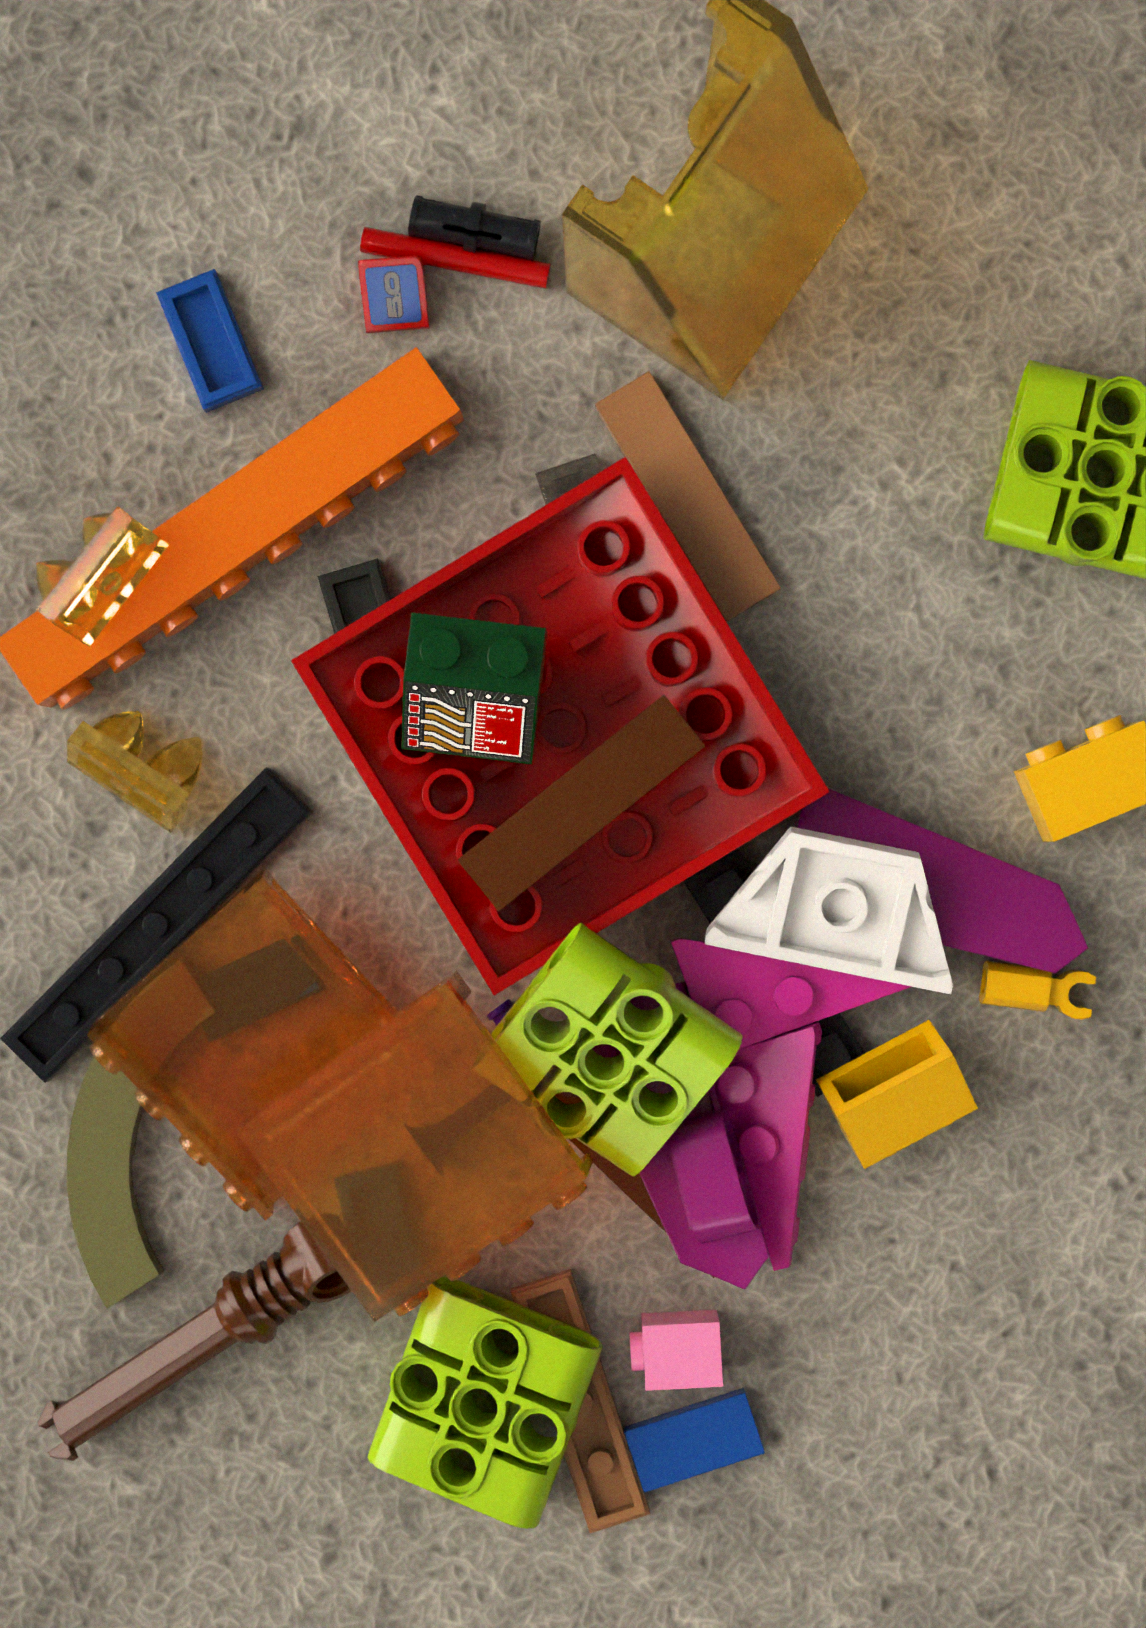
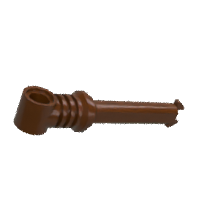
(244, 1311)

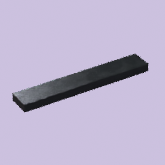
(157, 922)

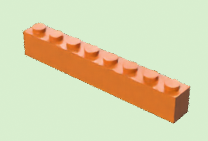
(246, 521)

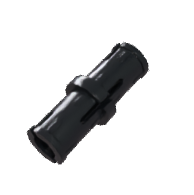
(474, 228)

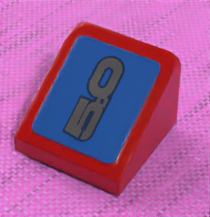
(394, 294)

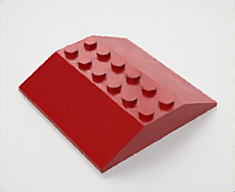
(621, 633)

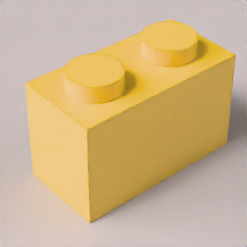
(1088, 781)
(897, 1094)

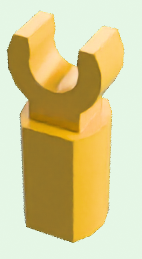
(1031, 988)

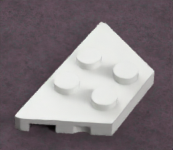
(838, 910)

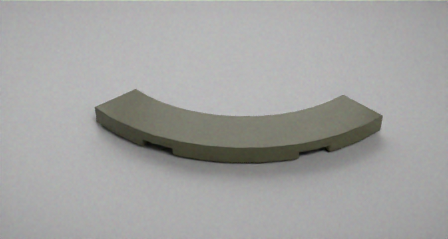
(101, 1186)

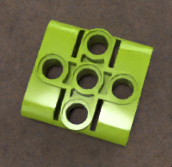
(1027, 500)
(667, 1044)
(510, 1457)

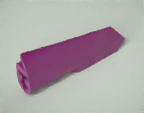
(975, 897)
(704, 1187)

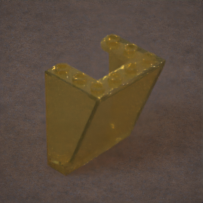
(742, 221)

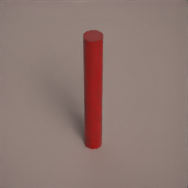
(453, 257)

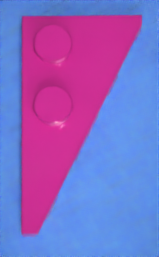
(769, 994)
(769, 1104)

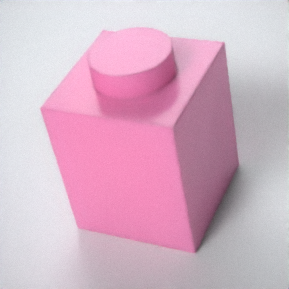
(678, 1350)

